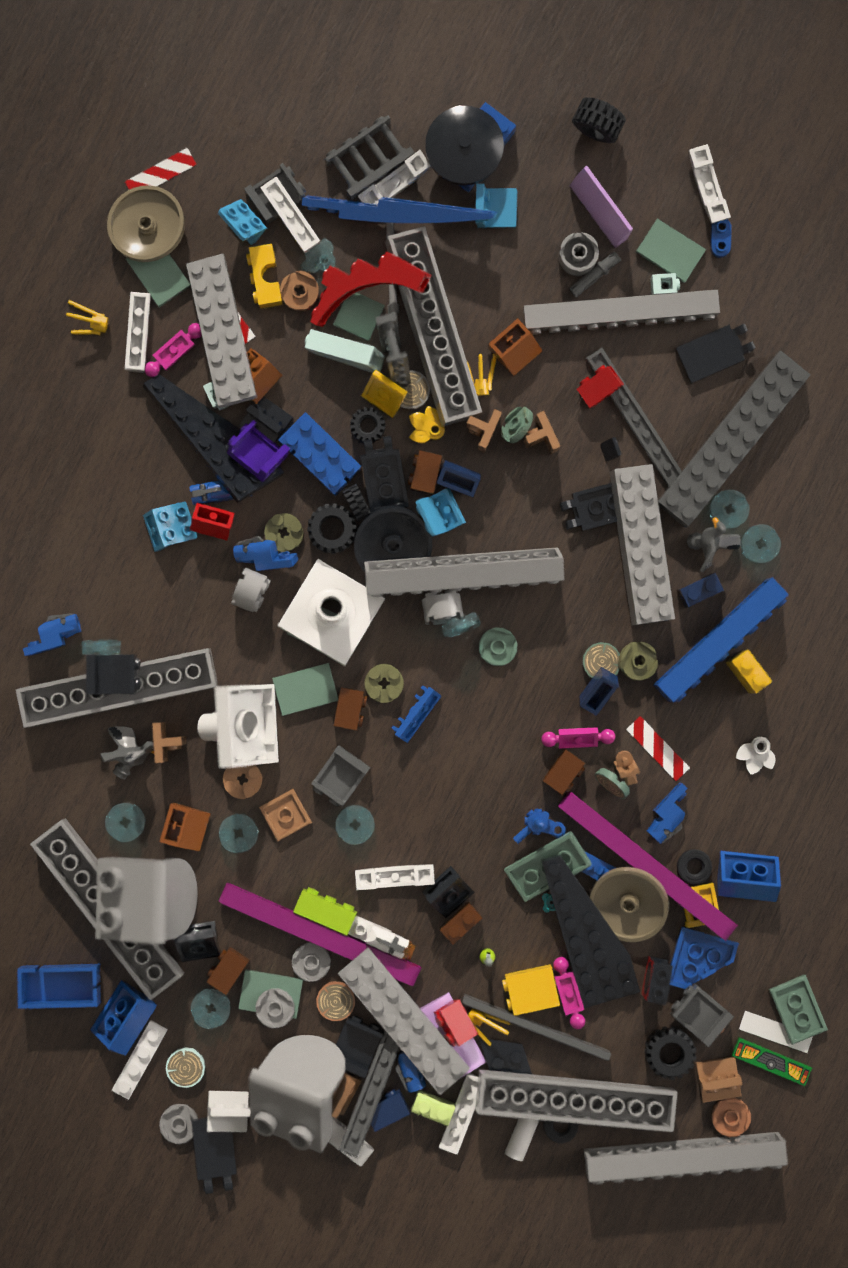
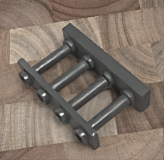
(386, 167)
(390, 343)

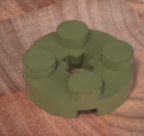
(293, 526)
(627, 663)
(375, 690)

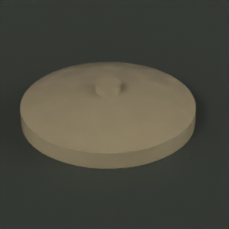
(146, 223)
(631, 903)

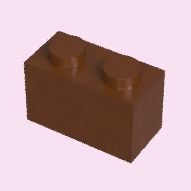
(426, 472)
(349, 709)
(564, 772)
(460, 923)
(227, 971)

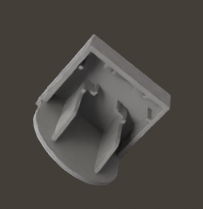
(144, 899)
(295, 1091)

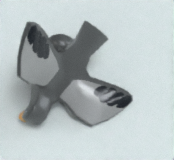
(713, 540)
(128, 752)

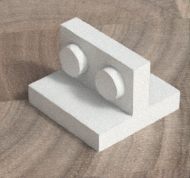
(227, 1111)

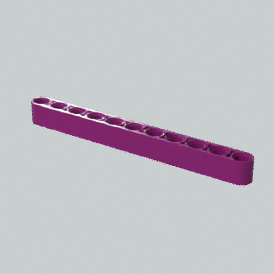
(642, 860)
(313, 932)

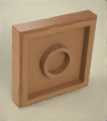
(285, 814)

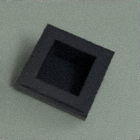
(610, 449)

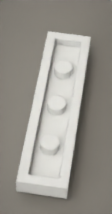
(290, 214)
(139, 1059)
(461, 1116)

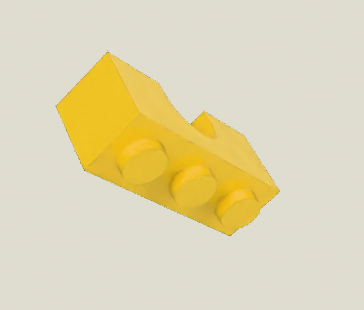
(261, 259)

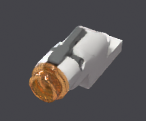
(381, 938)

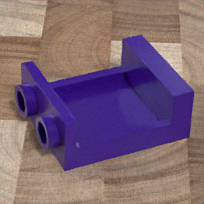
(256, 451)

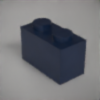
(458, 478)
(700, 590)
(598, 691)
(390, 1109)

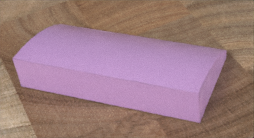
(601, 207)
(469, 1050)

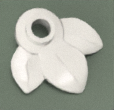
(756, 758)

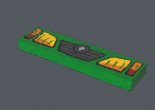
(771, 1061)

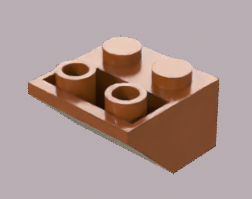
(515, 347)
(263, 374)
(185, 827)

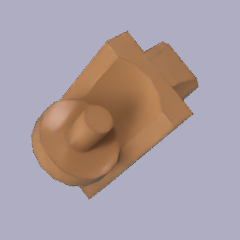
(626, 767)

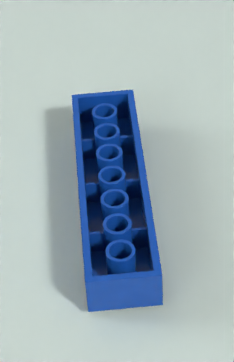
(720, 640)

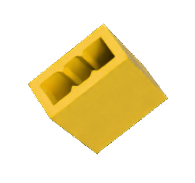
(748, 671)
(531, 990)

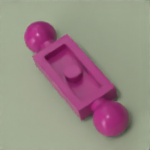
(173, 350)
(578, 737)
(569, 993)

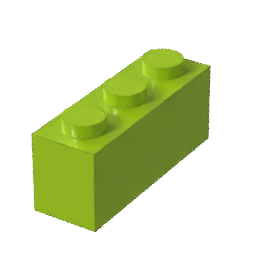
(325, 910)

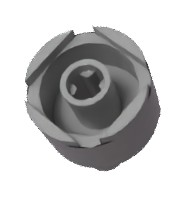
(574, 244)
(249, 590)
(442, 607)

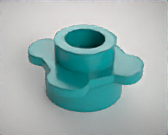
(547, 906)

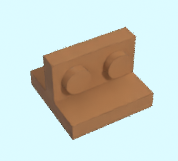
(479, 427)
(544, 433)
(162, 743)
(718, 1079)
(344, 1093)

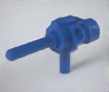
(538, 822)

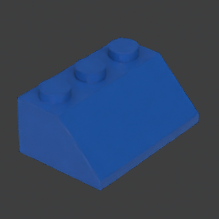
(748, 876)
(123, 1018)

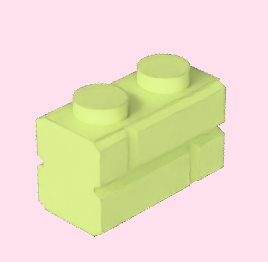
(433, 1107)

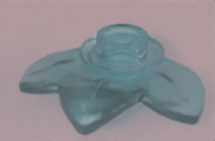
(317, 255)

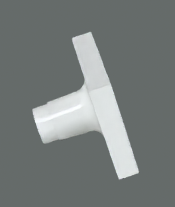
(337, 635)
(243, 725)

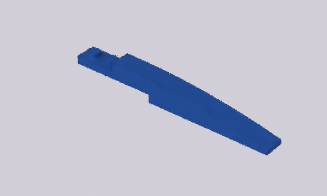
(396, 210)

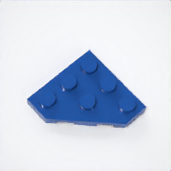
(699, 956)

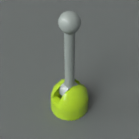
(487, 959)

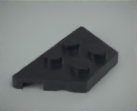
(506, 1056)

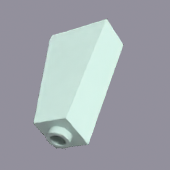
(344, 351)

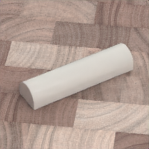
(137, 332)
(521, 1138)

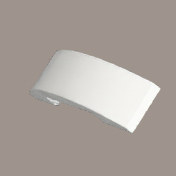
(398, 180)
(707, 184)
(394, 876)

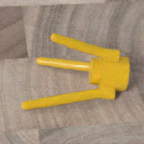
(98, 323)
(481, 385)
(478, 1017)

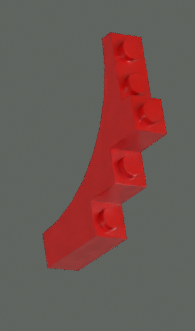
(341, 286)

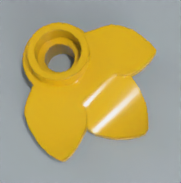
(423, 424)

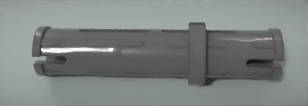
(601, 268)

